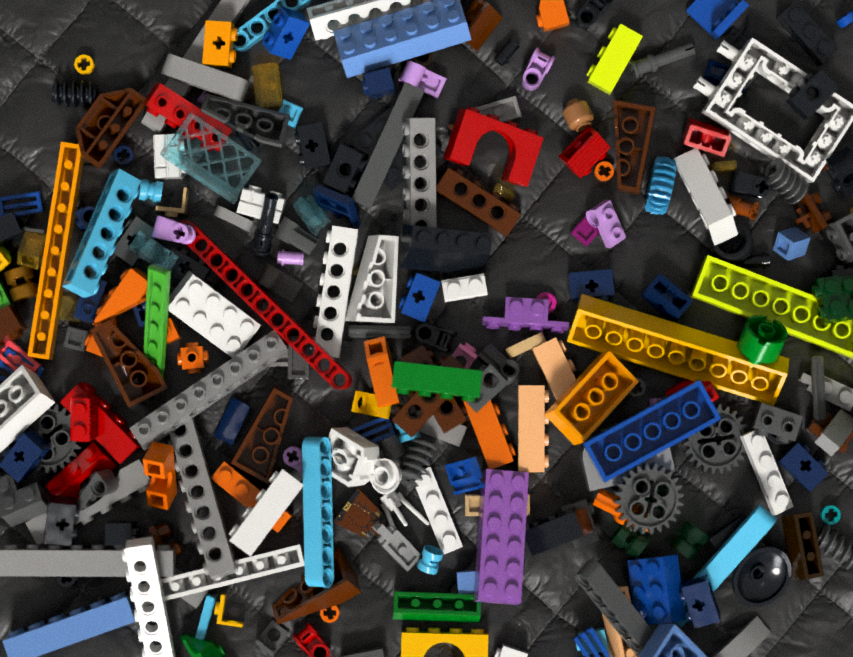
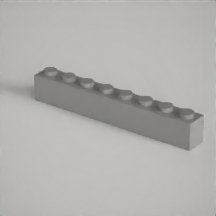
(76, 561)

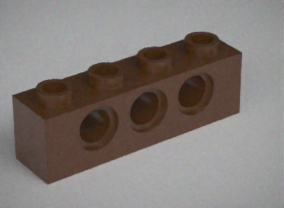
(502, 225)
(446, 421)
(412, 425)

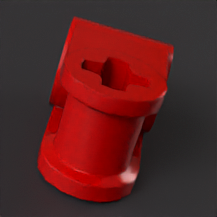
(312, 641)

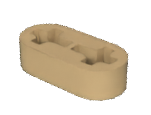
(525, 345)

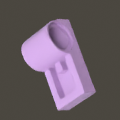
(422, 78)
(606, 220)

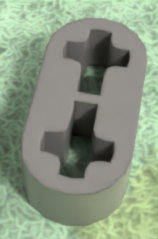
(233, 218)

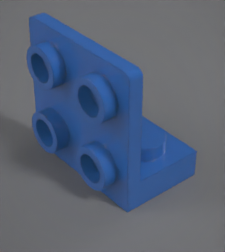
(716, 15)

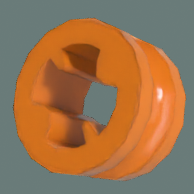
(605, 164)
(326, 618)

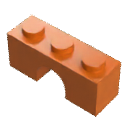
(160, 465)

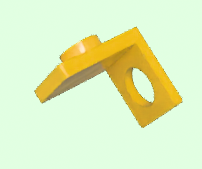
(369, 405)
(219, 610)

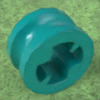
(835, 519)

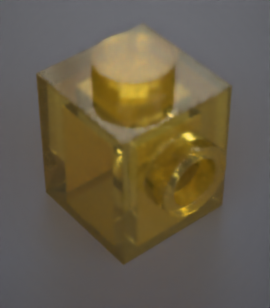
(31, 250)

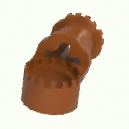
(743, 207)

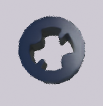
(127, 160)

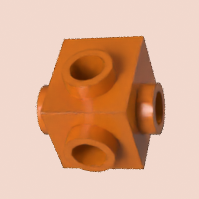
(201, 354)

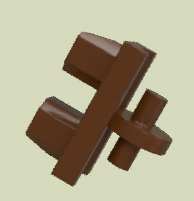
(810, 214)
(160, 532)

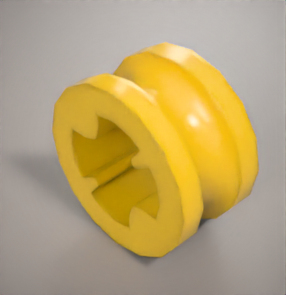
(89, 69)

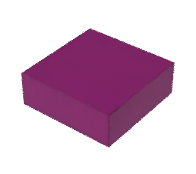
(584, 232)

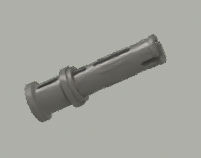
(652, 62)

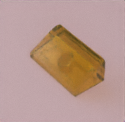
(267, 85)

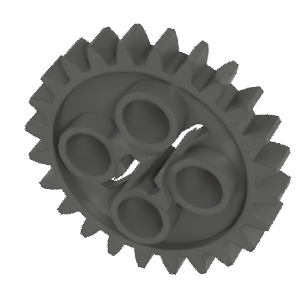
(61, 452)
(717, 457)
(629, 495)

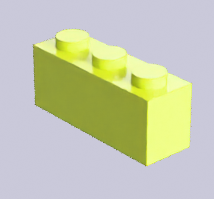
(613, 58)

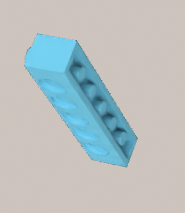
(76, 279)

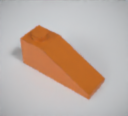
(552, 15)

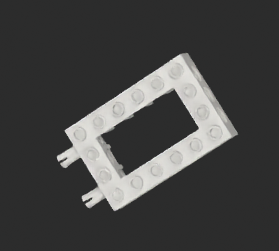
(759, 58)

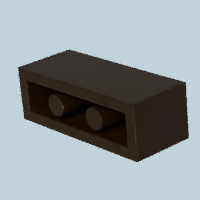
(802, 546)

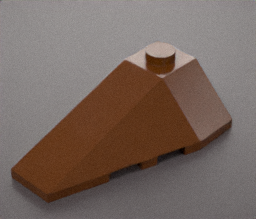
(130, 368)
(307, 599)

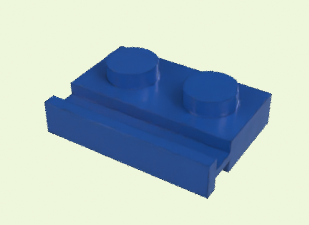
(464, 475)

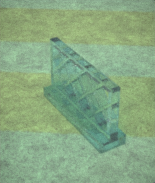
(201, 174)

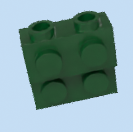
(834, 298)

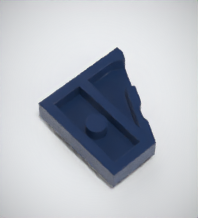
(337, 204)

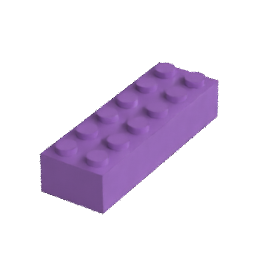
(501, 537)

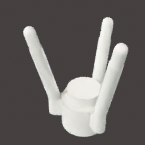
(391, 503)

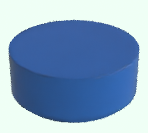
(845, 19)

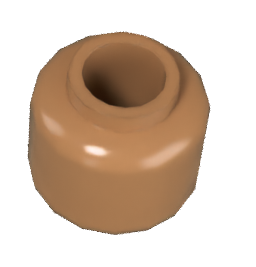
(578, 115)

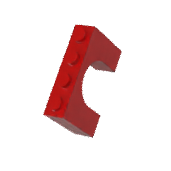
(522, 144)

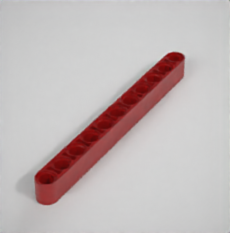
(271, 312)

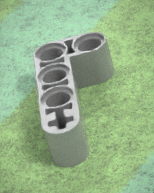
(205, 78)

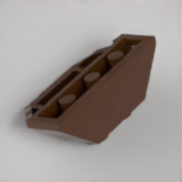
(107, 124)

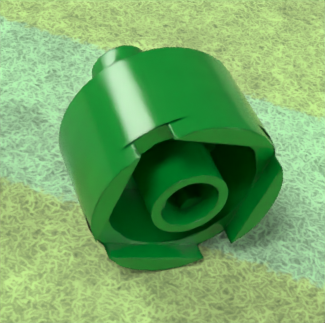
(762, 339)

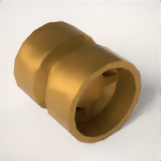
(24, 290)

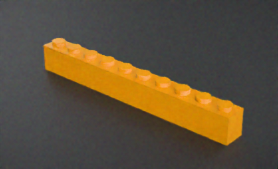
(56, 251)

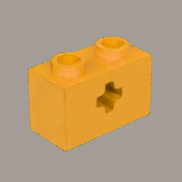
(214, 33)

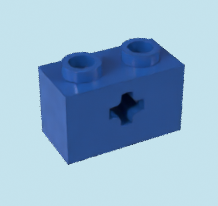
(285, 33)
(419, 310)

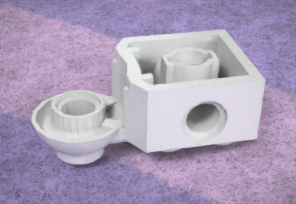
(359, 461)

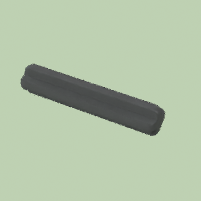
(377, 331)
(818, 388)

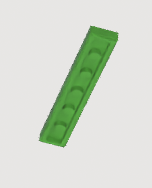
(157, 316)

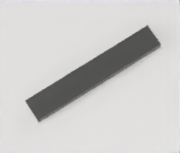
(387, 146)

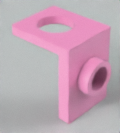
(467, 352)

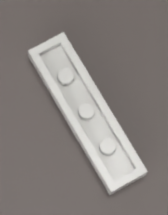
(766, 472)
(438, 512)

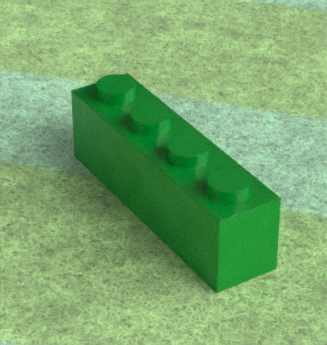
(436, 380)
(436, 607)

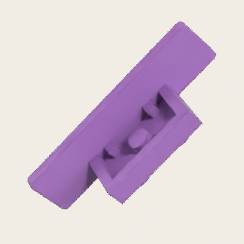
(526, 314)

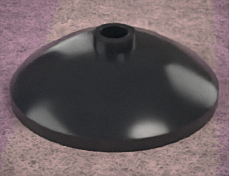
(767, 581)

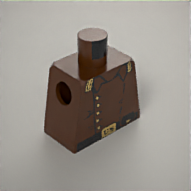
(359, 514)

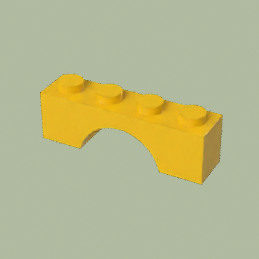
(416, 642)

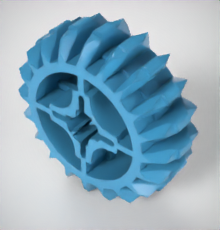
(660, 185)

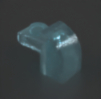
(153, 251)

